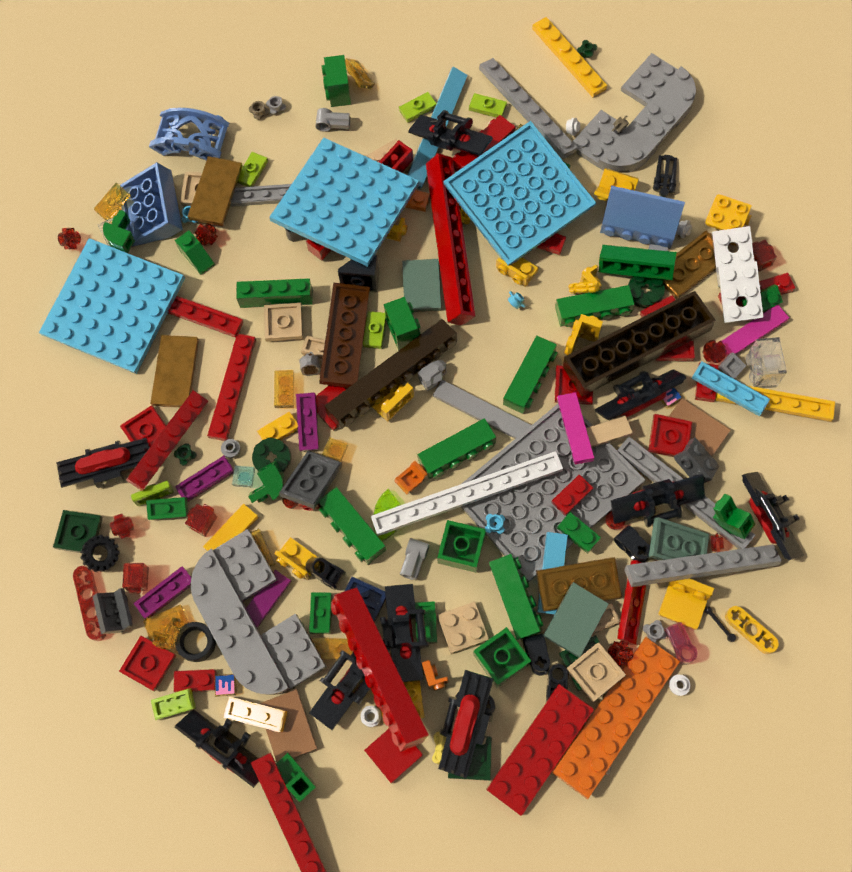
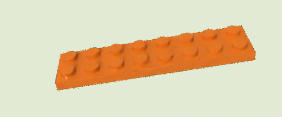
(615, 718)

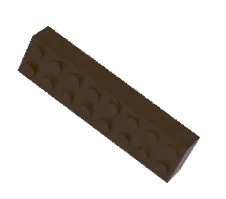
(638, 343)

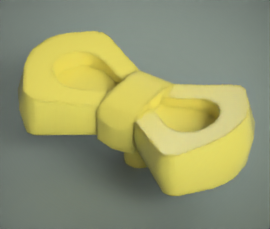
(439, 746)

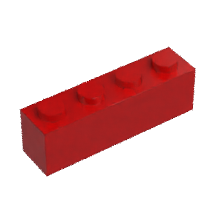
(498, 129)

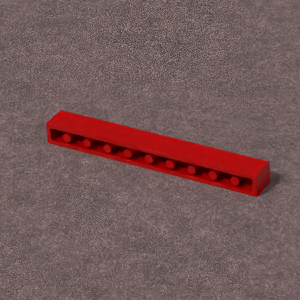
(450, 243)

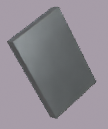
(310, 479)

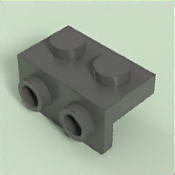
(697, 460)
(112, 611)

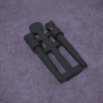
(657, 180)

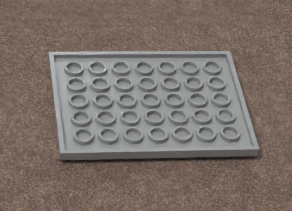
(529, 506)

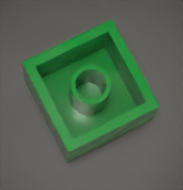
(336, 81)
(401, 322)
(461, 546)
(501, 657)

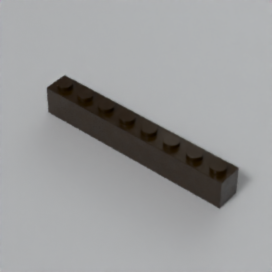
(391, 374)

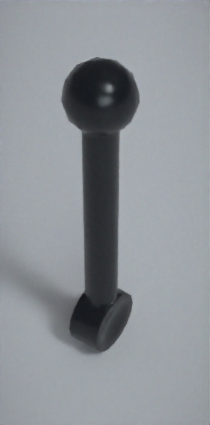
(730, 637)

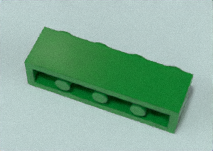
(637, 262)
(274, 292)
(600, 304)
(530, 374)
(457, 448)
(352, 526)
(516, 596)

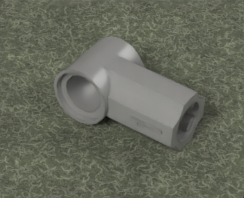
(327, 119)
(415, 554)

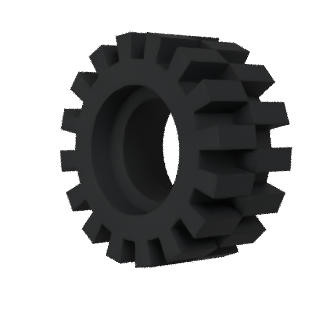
(91, 562)

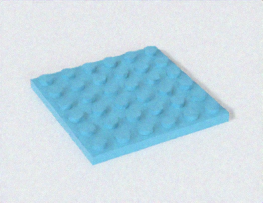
(519, 193)
(344, 201)
(112, 305)

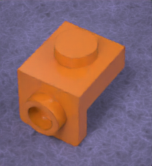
(411, 477)

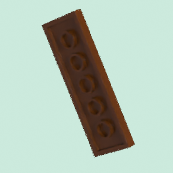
(344, 335)

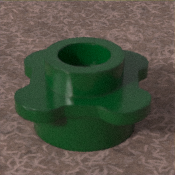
(587, 53)
(185, 448)

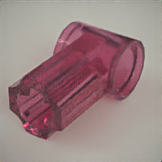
(679, 642)

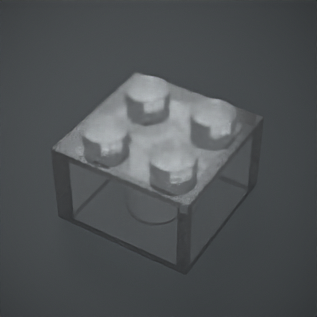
(766, 363)

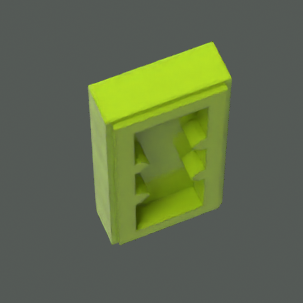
(487, 105)
(417, 107)
(252, 169)
(374, 330)
(152, 492)
(173, 704)

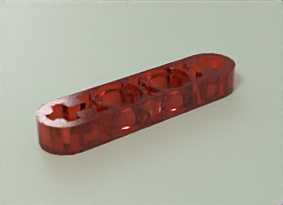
(86, 604)

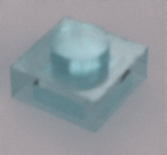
(243, 476)

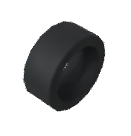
(179, 644)

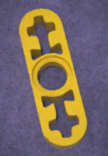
(760, 629)

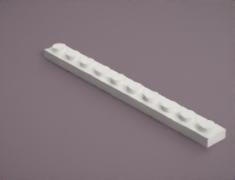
(466, 493)

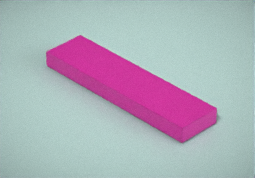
(755, 330)
(575, 428)

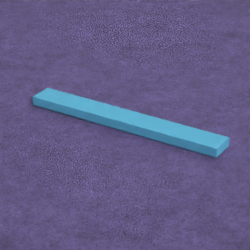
(446, 101)

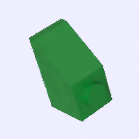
(194, 252)

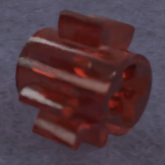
(206, 234)
(69, 238)
(714, 351)
(122, 526)
(621, 653)

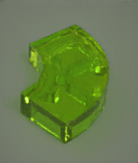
(386, 502)

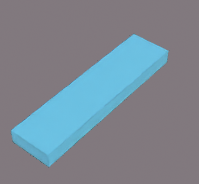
(730, 388)
(553, 557)

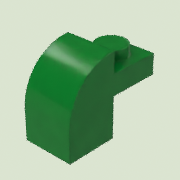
(117, 234)
(272, 480)
(732, 518)
(295, 777)

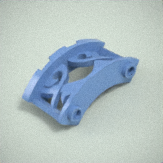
(167, 143)

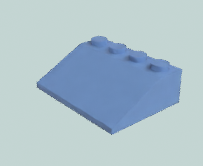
(152, 205)
(641, 217)

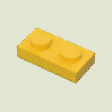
(279, 428)

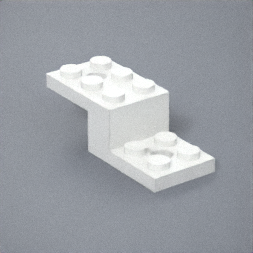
(737, 274)

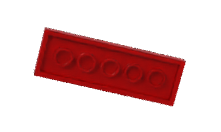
(539, 749)

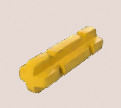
(584, 287)

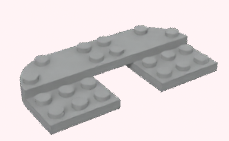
(667, 101)
(259, 662)

